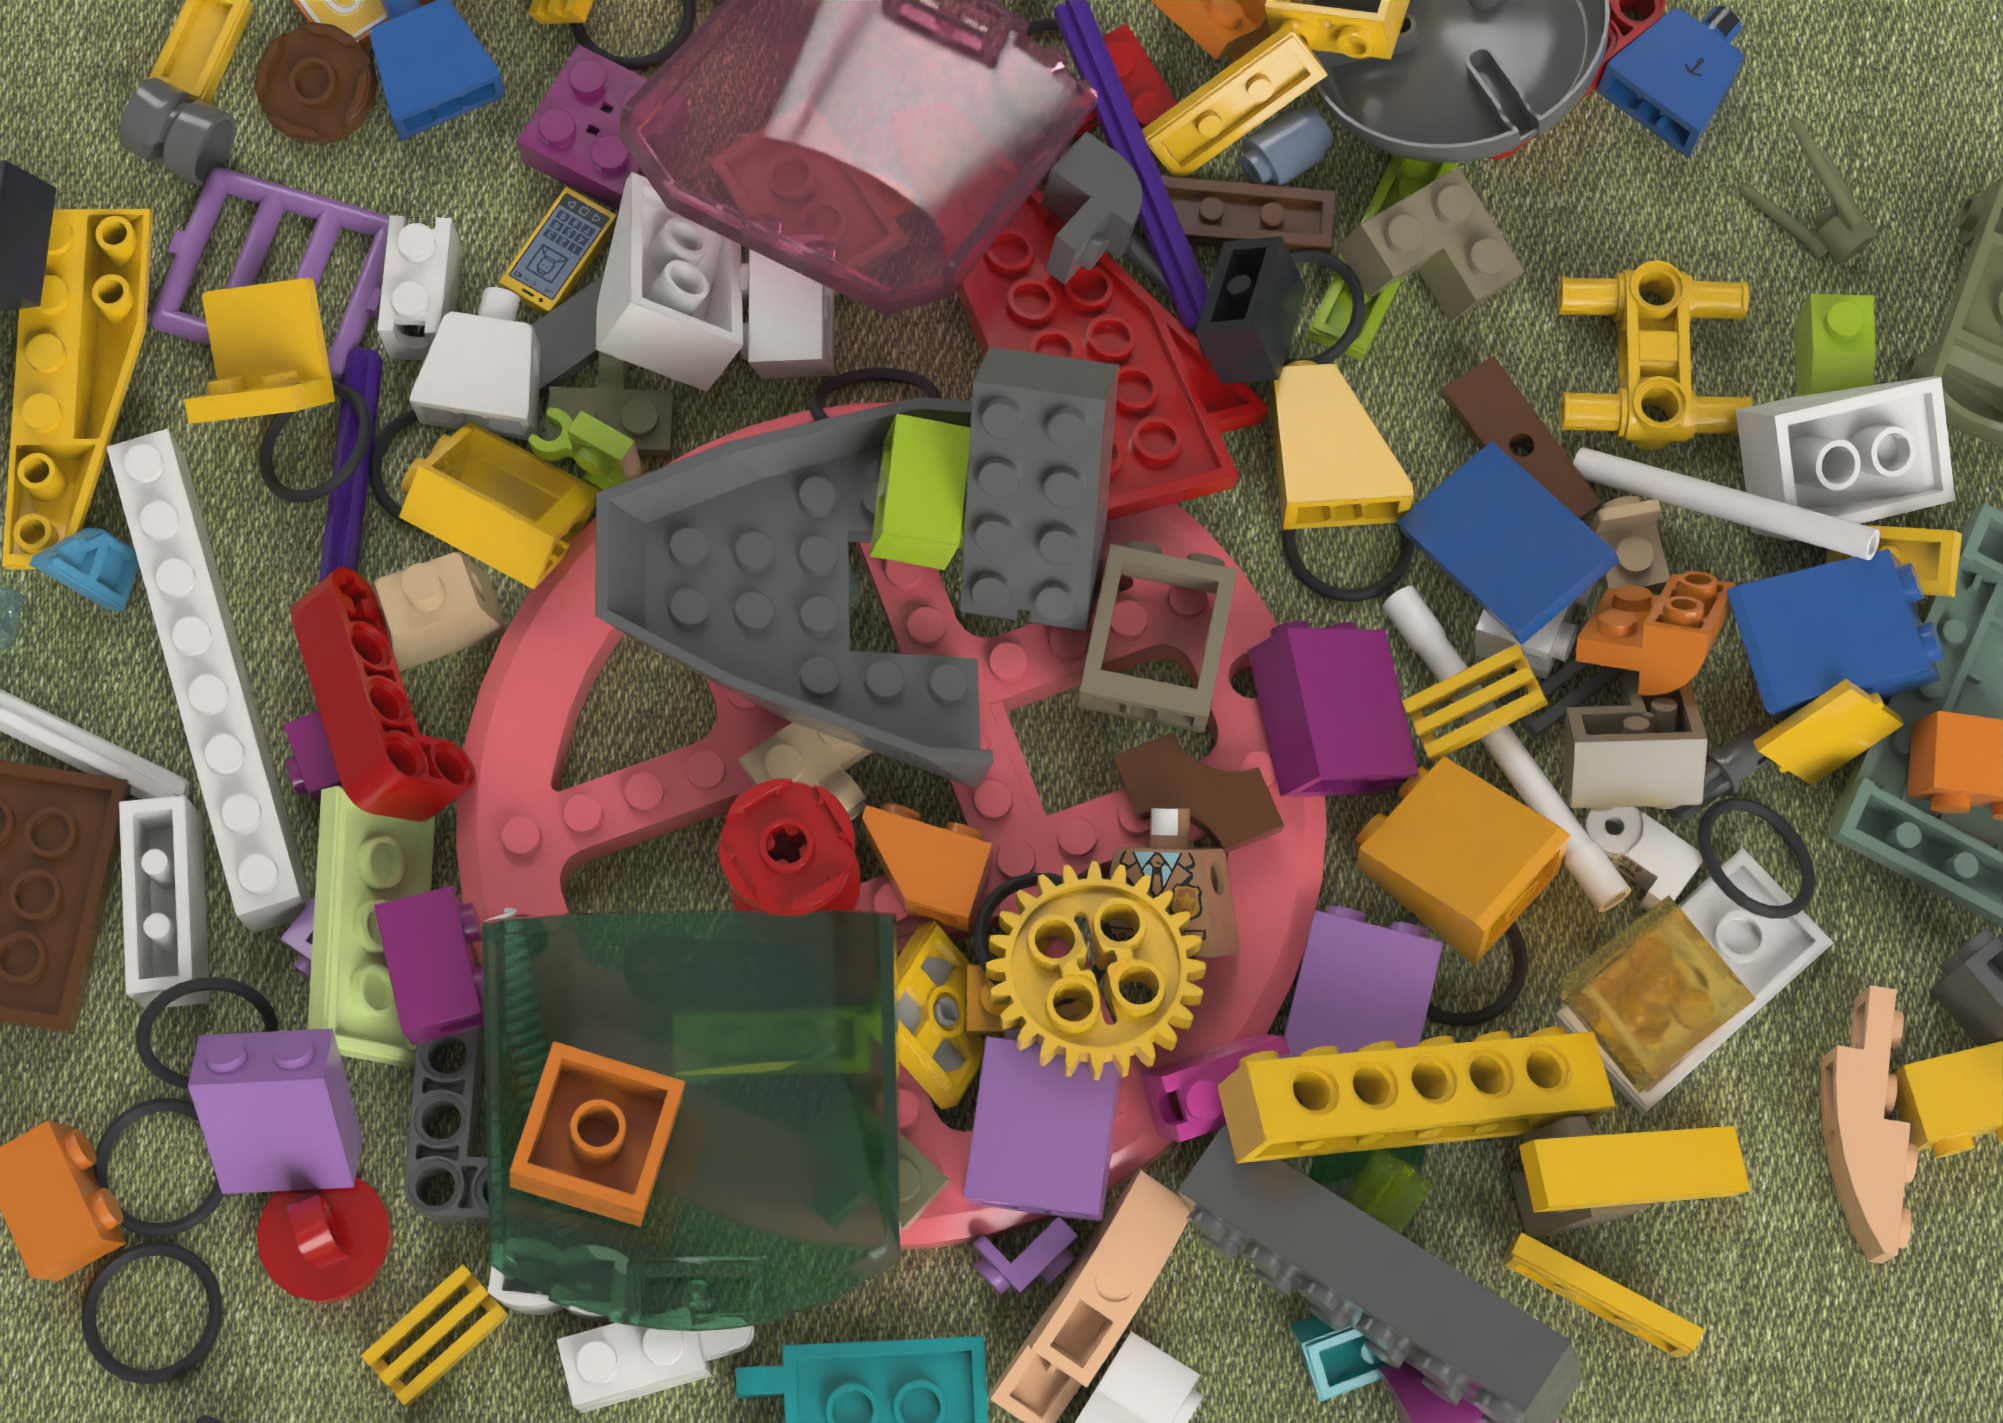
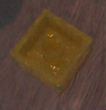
(1654, 993)

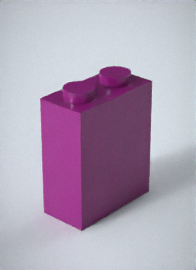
(1332, 710)

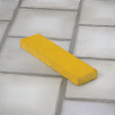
(1633, 1168)

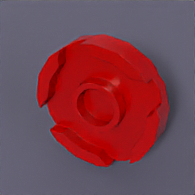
(325, 1241)

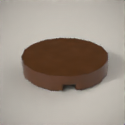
(316, 84)

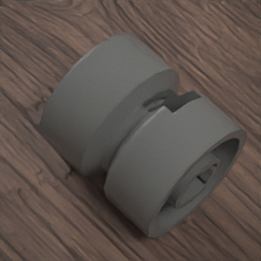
(181, 135)

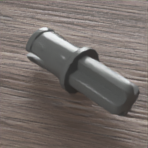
(1726, 770)

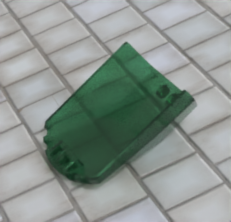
(786, 1121)

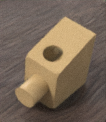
(438, 609)

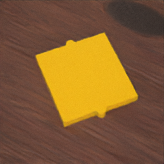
(1828, 732)

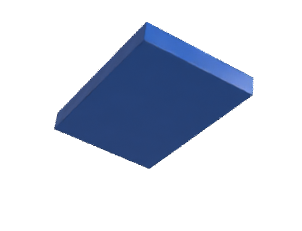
(1508, 542)

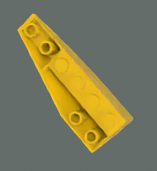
(73, 372)

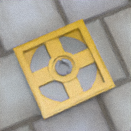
(935, 1016)

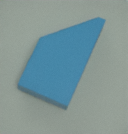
(93, 566)

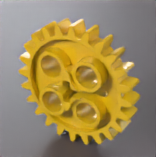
(1152, 957)

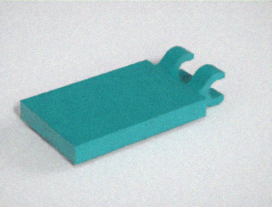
(876, 1381)

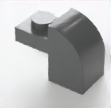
(1099, 202)

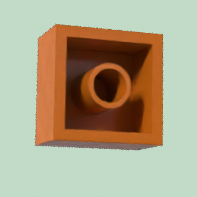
(596, 1134)

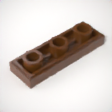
(1497, 411)

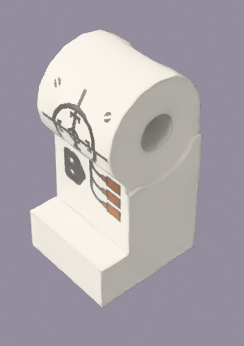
(1644, 851)

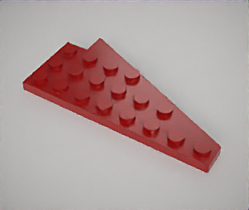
(1166, 391)

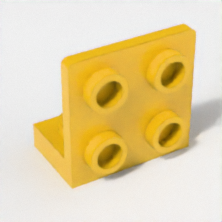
(264, 352)

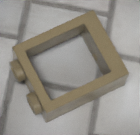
(1147, 698)

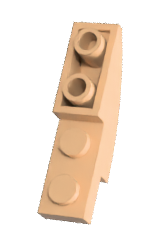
(1864, 1151)
(1094, 1303)

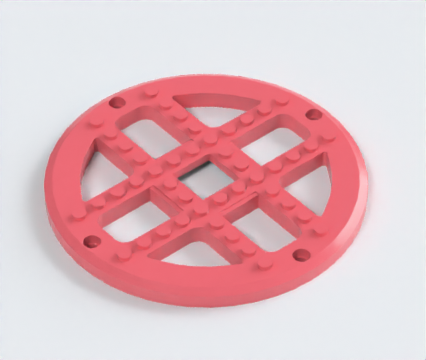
(527, 838)

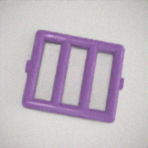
(274, 199)

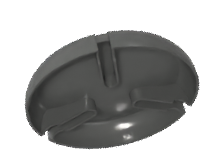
(1467, 75)

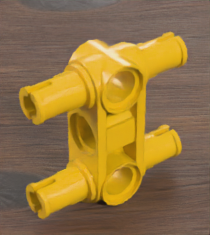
(1652, 354)

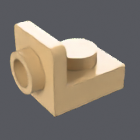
(1633, 534)

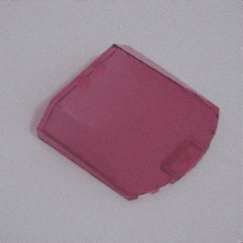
(857, 136)

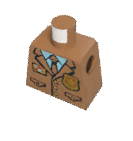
(1194, 876)

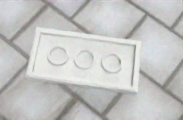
(1757, 949)

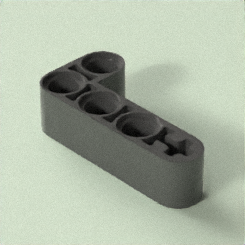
(458, 1153)

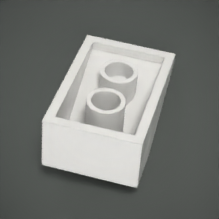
(669, 292)
(1850, 450)

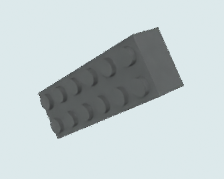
(1380, 1285)

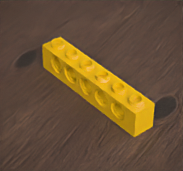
(1516, 1091)

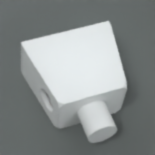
(482, 370)

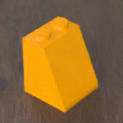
(1461, 856)

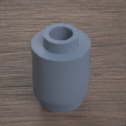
(1285, 147)

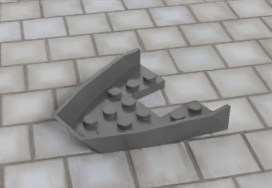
(746, 581)

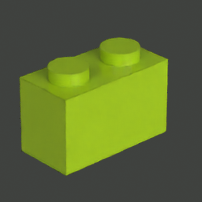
(921, 492)

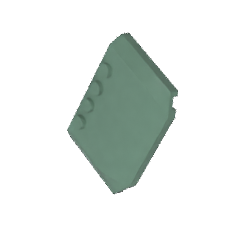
(1941, 851)

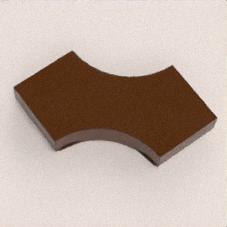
(1226, 805)

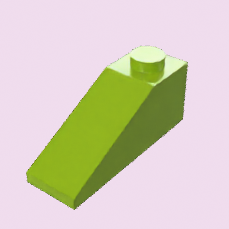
(1835, 343)

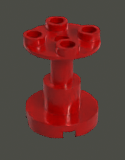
(789, 850)

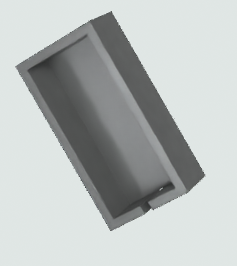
(1038, 487)

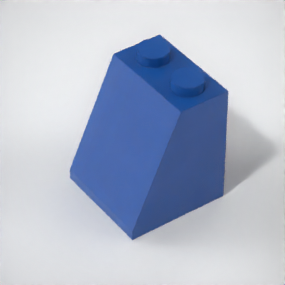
(1835, 625)

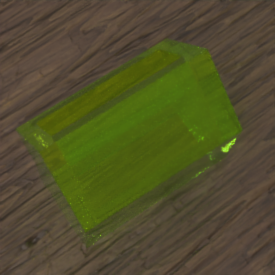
(1388, 1190)

